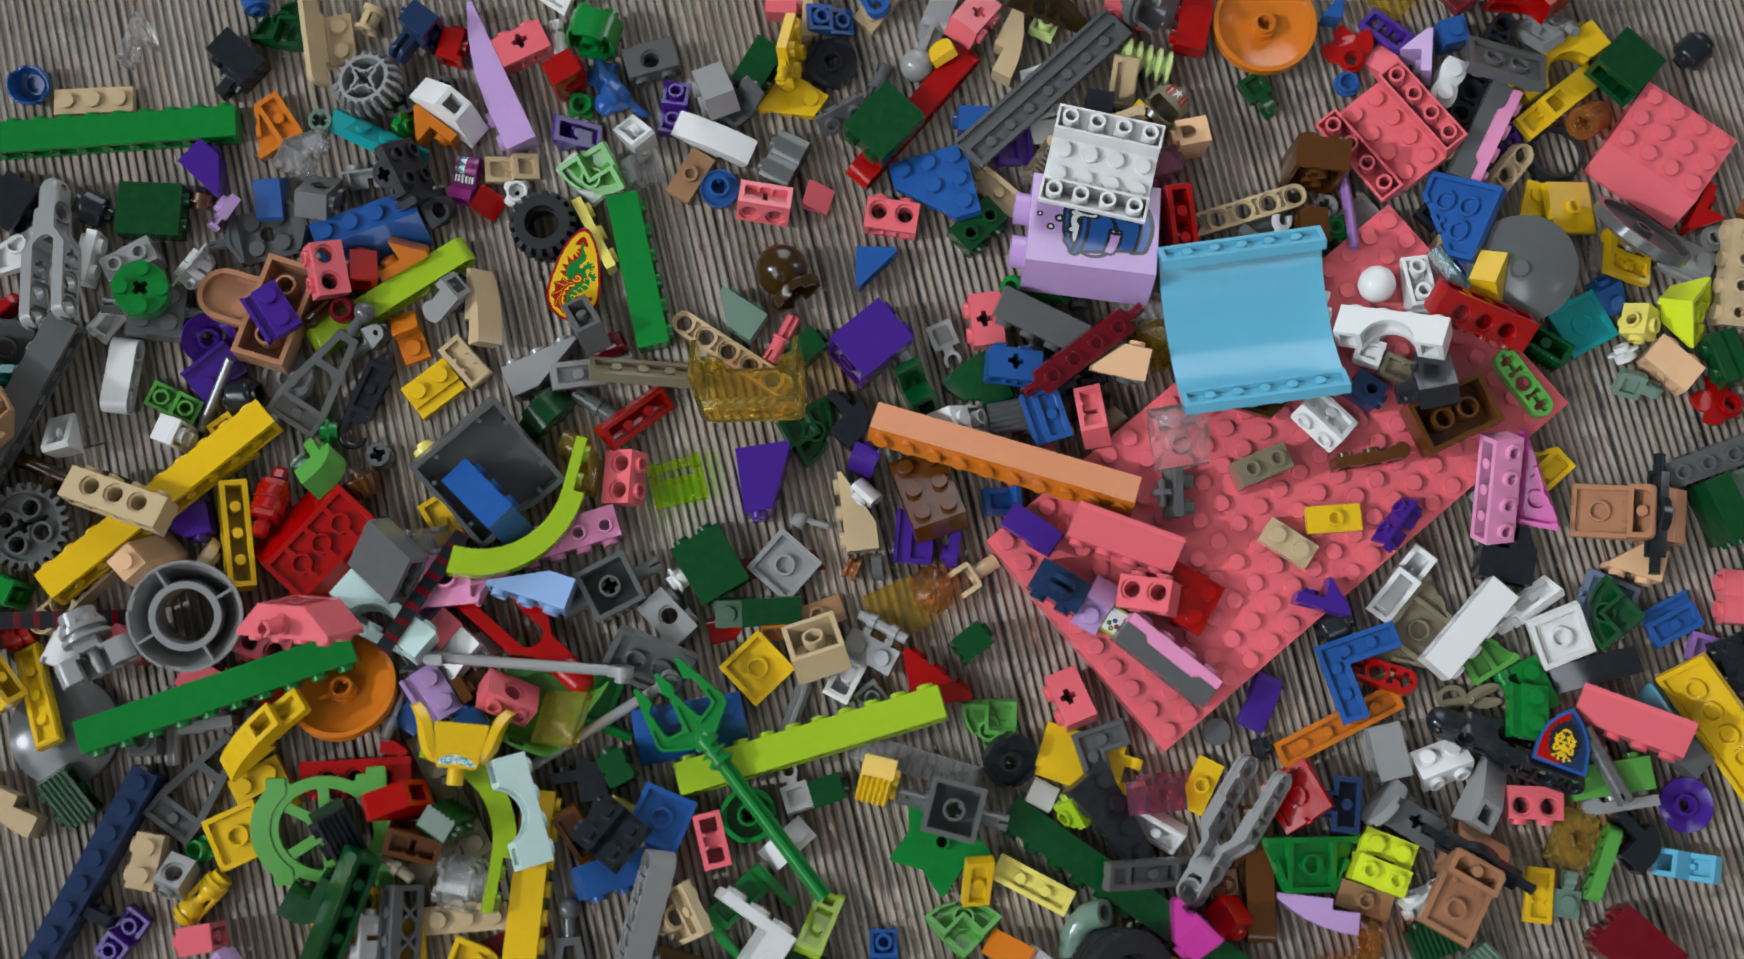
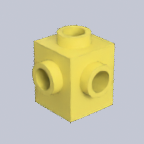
(1639, 323)

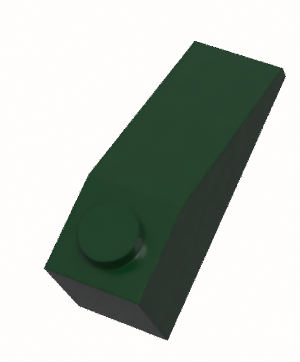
(757, 611)

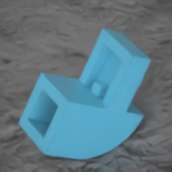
(1688, 866)

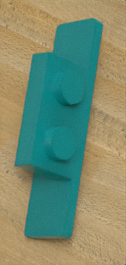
(364, 133)

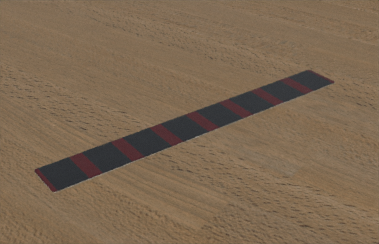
(420, 594)
(48, 619)

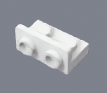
(1324, 421)

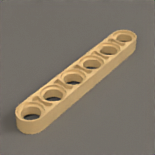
(1514, 168)
(1253, 202)
(719, 342)

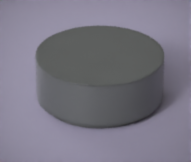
(878, 567)
(1216, 731)

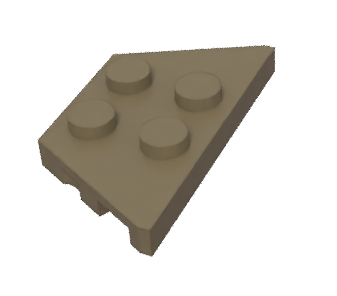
(1418, 624)

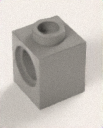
(176, 866)

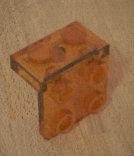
(1368, 943)

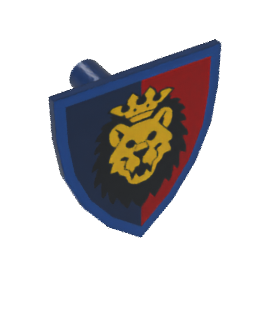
(1564, 743)

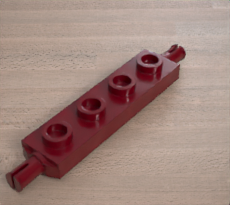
(1083, 350)

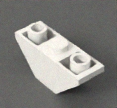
(451, 109)

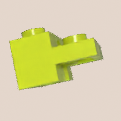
(1376, 873)

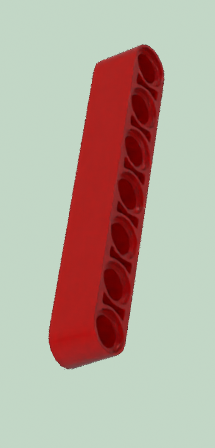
(929, 99)

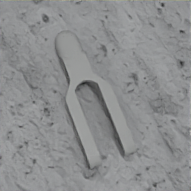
(50, 232)
(1211, 859)

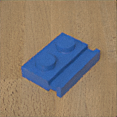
(1045, 417)
(1671, 619)

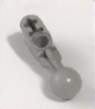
(916, 62)

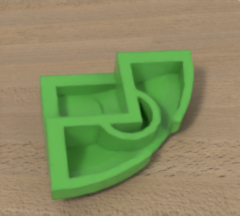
(594, 171)
(990, 717)
(962, 927)

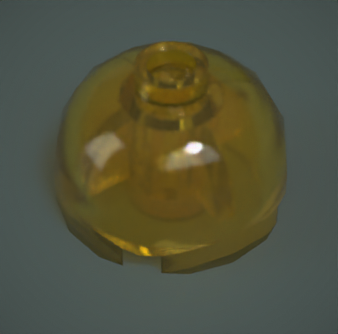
(1154, 335)

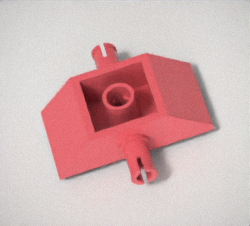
(301, 619)

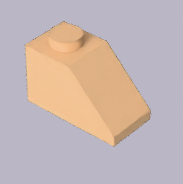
(1125, 361)

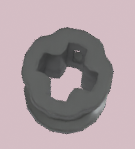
(372, 454)

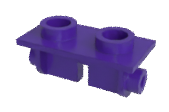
(1403, 513)

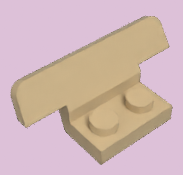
(325, 41)

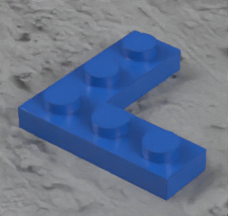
(1335, 664)

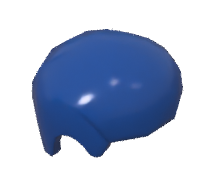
(28, 85)

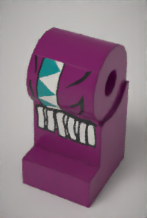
(465, 180)

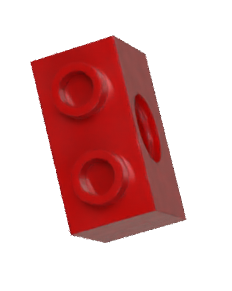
(565, 74)

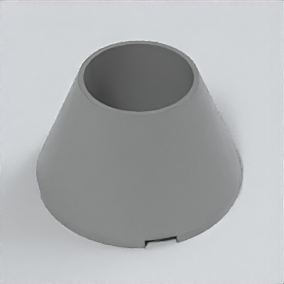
(159, 641)

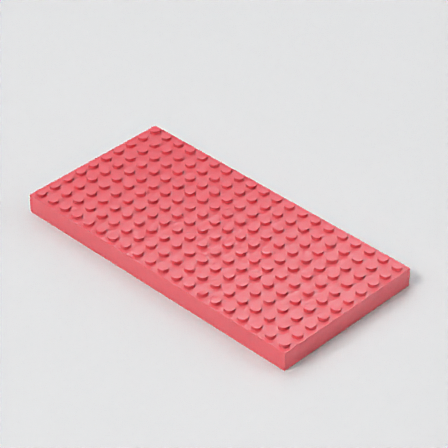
(1221, 535)

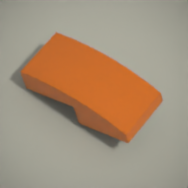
(1007, 947)

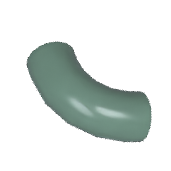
(1082, 923)

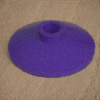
(193, 342)
(1698, 805)

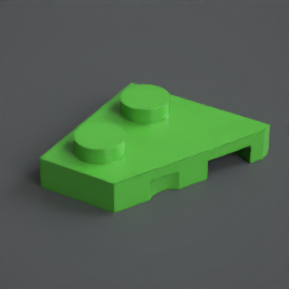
(1488, 661)

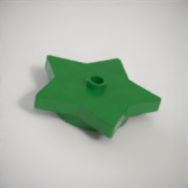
(938, 863)

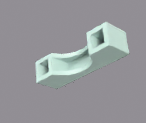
(361, 598)
(513, 776)

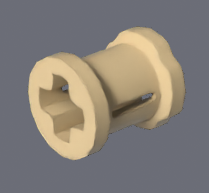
(370, 20)

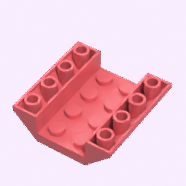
(1395, 132)

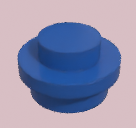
(1346, 84)

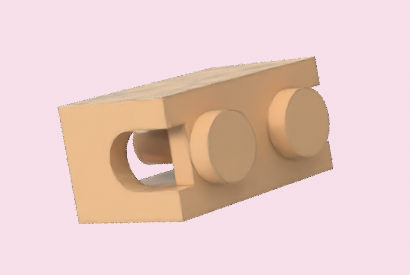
(1190, 136)
(1670, 364)

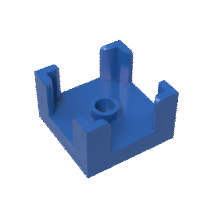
(665, 814)

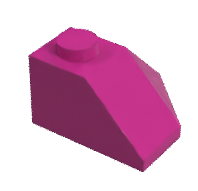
(1190, 932)

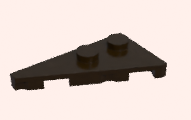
(1057, 12)

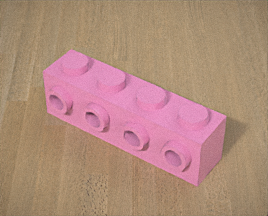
(1497, 487)
(588, 531)

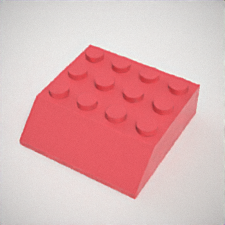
(1659, 156)

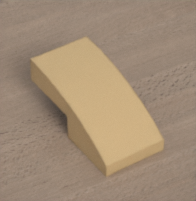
(513, 168)

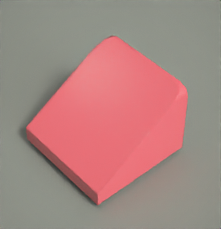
(1379, 60)
(817, 198)

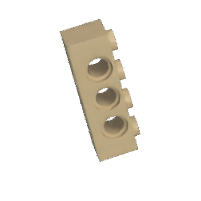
(154, 517)

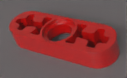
(1399, 674)

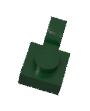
(1257, 90)

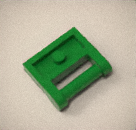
(1528, 672)

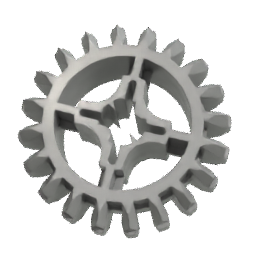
(377, 70)

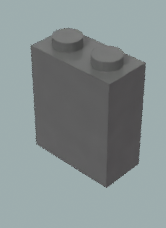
(388, 560)

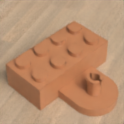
(219, 299)

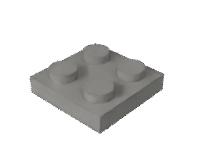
(784, 564)

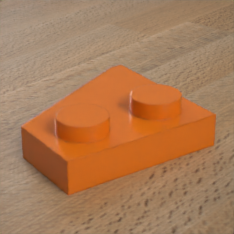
(273, 124)

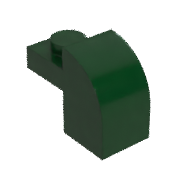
(915, 388)
(545, 413)
(303, 902)

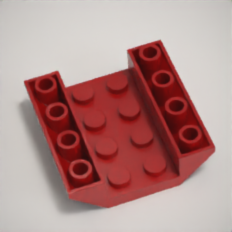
(314, 542)

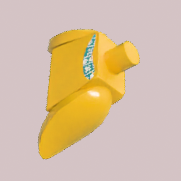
(459, 744)

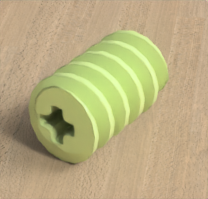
(1149, 60)

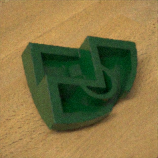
(281, 30)
(968, 383)
(809, 433)
(1611, 613)

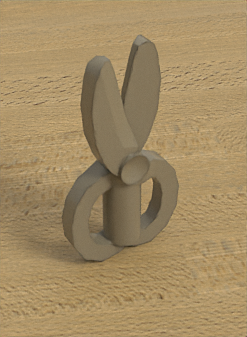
(1474, 698)

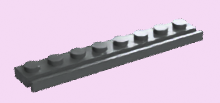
(1042, 89)

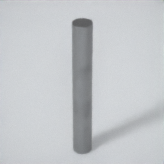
(216, 393)

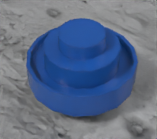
(719, 189)

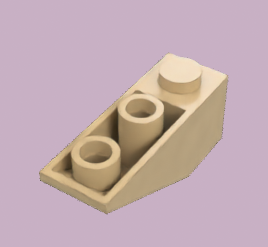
(858, 523)

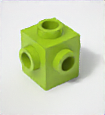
(1069, 814)

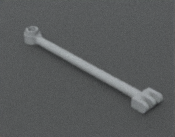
(620, 672)
(612, 716)

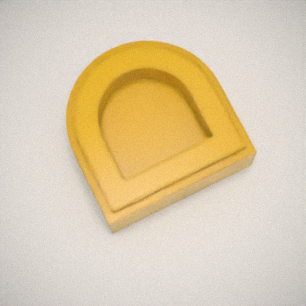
(942, 52)

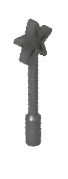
(391, 721)

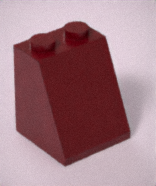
(1629, 936)

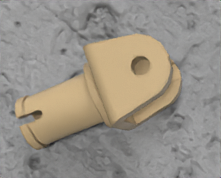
(976, 572)

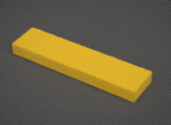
(41, 700)

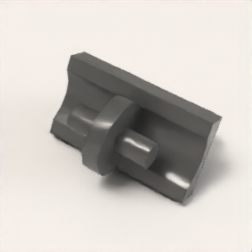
(1171, 493)

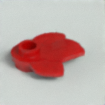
(1347, 46)
(1713, 405)

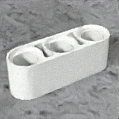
(122, 375)

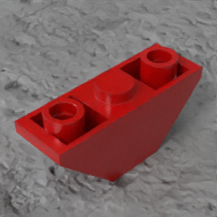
(921, 672)
(398, 801)

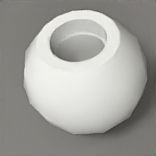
(1376, 284)

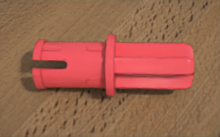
(781, 338)

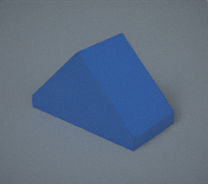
(270, 198)
(871, 262)

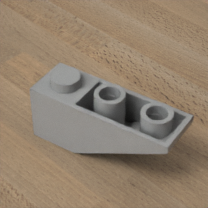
(532, 372)
(1482, 798)

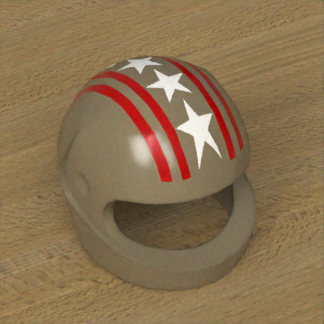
(1167, 104)

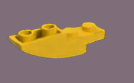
(1554, 103)
(257, 735)

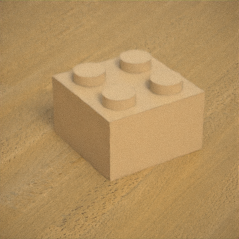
(816, 647)

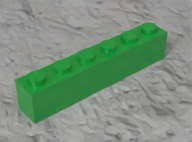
(638, 271)

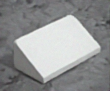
(1163, 831)

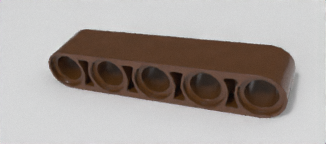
(1259, 890)

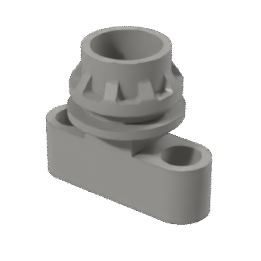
(85, 634)

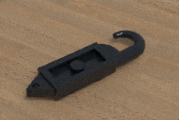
(366, 397)

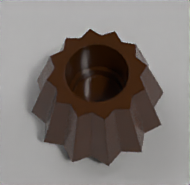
(363, 484)

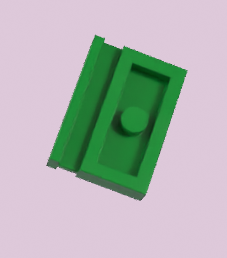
(1525, 710)

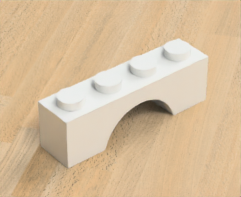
(1360, 325)

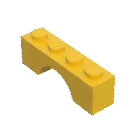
(1577, 49)

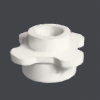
(511, 188)
(1623, 353)
(676, 580)

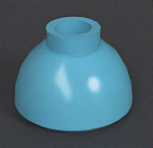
(1652, 696)

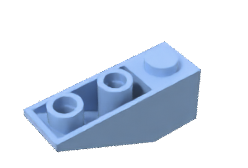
(540, 589)

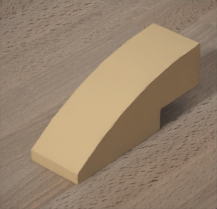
(1008, 47)
(483, 309)
(16, 816)

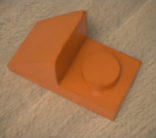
(429, 127)
(407, 255)
(410, 338)

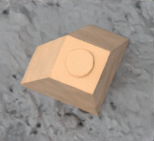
(145, 554)

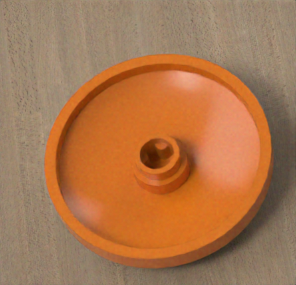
(1264, 34)
(351, 701)

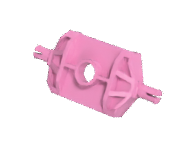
(457, 591)

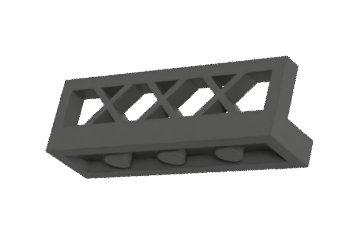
(392, 917)

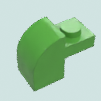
(322, 469)

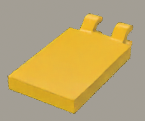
(1060, 763)

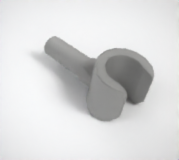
(800, 519)

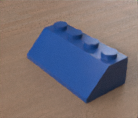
(372, 226)
(731, 729)

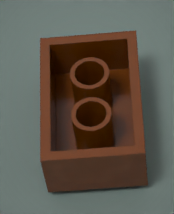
(1316, 162)
(1450, 424)
(928, 498)

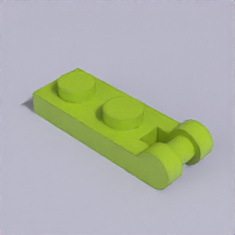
(818, 926)

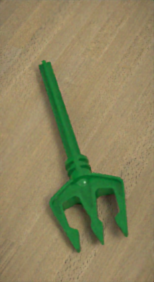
(701, 734)

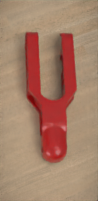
(546, 649)

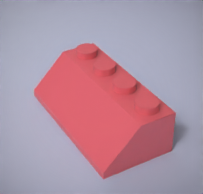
(1123, 538)
(1635, 723)

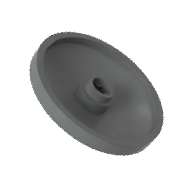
(1641, 233)
(1540, 263)
(72, 706)

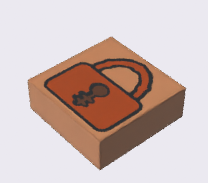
(1227, 886)

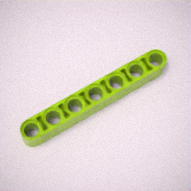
(400, 290)

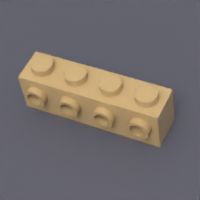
(1729, 281)

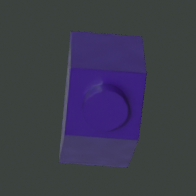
(207, 166)
(197, 522)

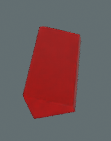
(634, 417)

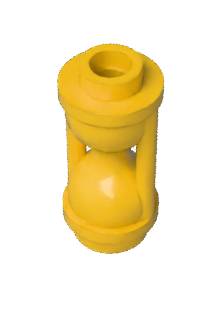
(211, 887)

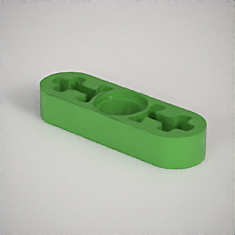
(1534, 385)
(1601, 862)

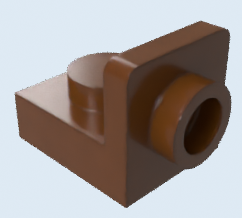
(467, 687)

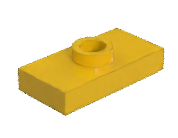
(1333, 518)
(1201, 783)
(1539, 906)

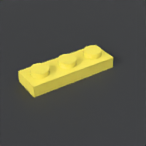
(586, 213)
(1033, 884)

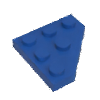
(940, 182)
(1462, 212)

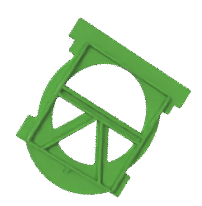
(278, 799)

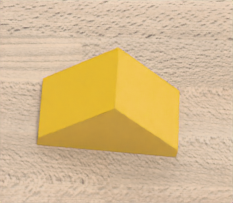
(1490, 274)

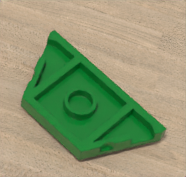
(1309, 862)

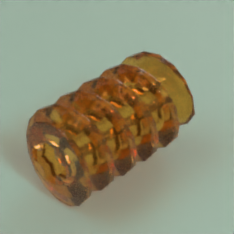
(1589, 119)

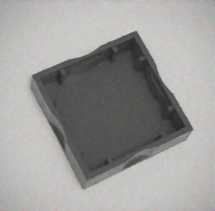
(502, 449)

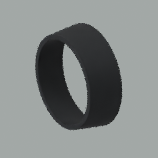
(1540, 173)

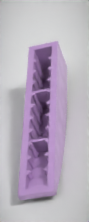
(498, 94)

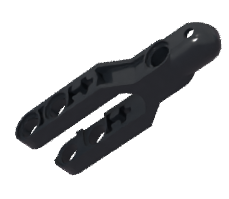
(1485, 736)

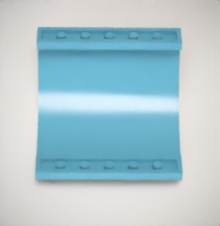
(1249, 320)

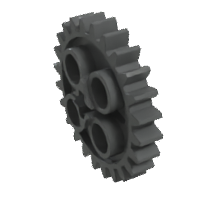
(36, 548)

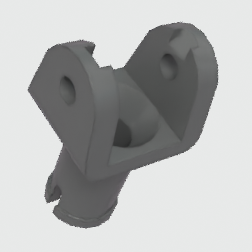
(372, 338)

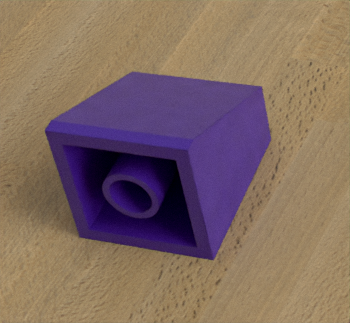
(869, 343)
(762, 477)

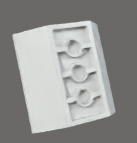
(1101, 163)

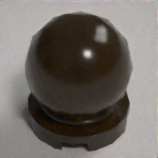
(784, 274)

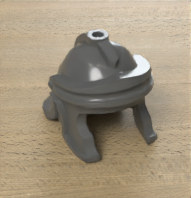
(1149, 14)

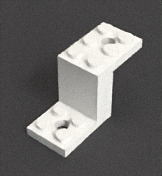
(770, 939)

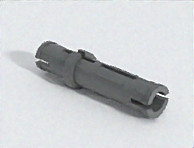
(597, 406)
(1606, 768)

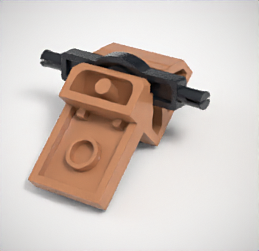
(1632, 513)
(1468, 877)

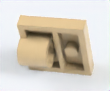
(686, 915)

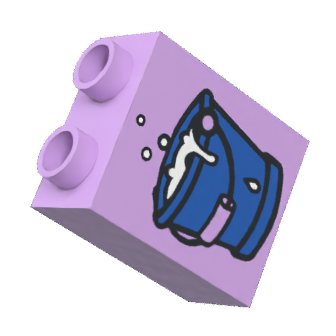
(1084, 251)

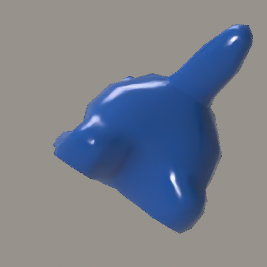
(612, 93)

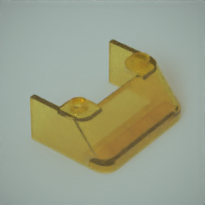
(748, 392)

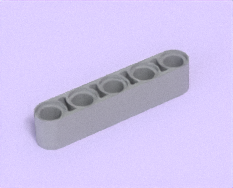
(647, 905)

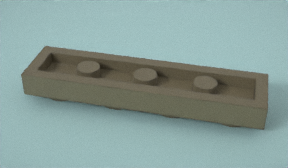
(638, 372)

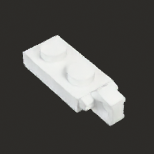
(1531, 602)

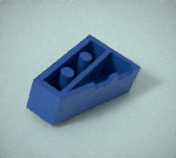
(487, 502)
(595, 879)

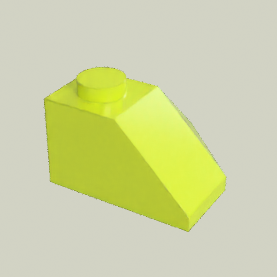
(1685, 308)

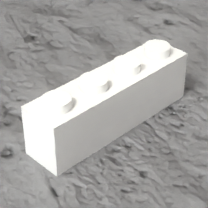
(1468, 628)

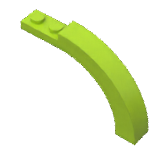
(510, 558)
(503, 832)

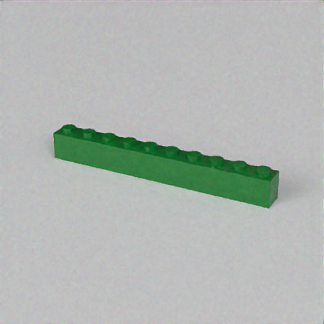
(120, 131)
(211, 694)

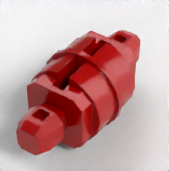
(270, 502)

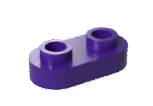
(950, 552)

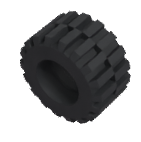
(532, 209)

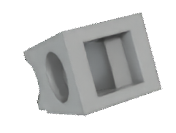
(448, 299)

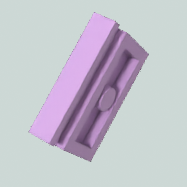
(224, 208)
(432, 691)

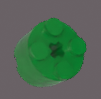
(594, 31)
(141, 275)
(733, 818)

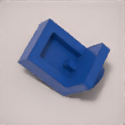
(1609, 293)
(998, 501)

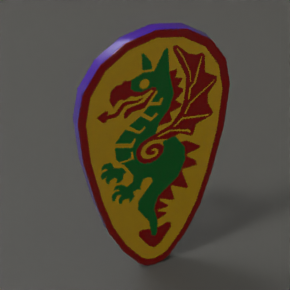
(575, 273)

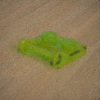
(679, 489)

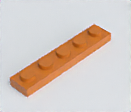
(1330, 729)

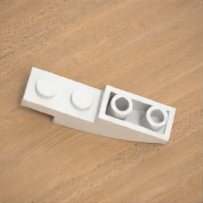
(1415, 282)

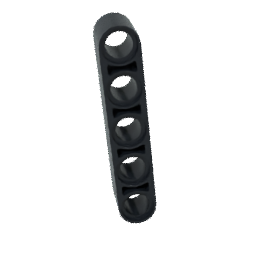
(1477, 85)

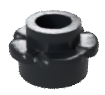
(1261, 747)

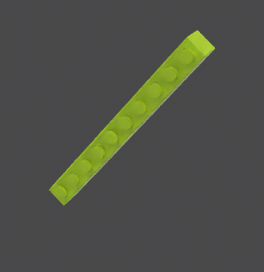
(817, 739)

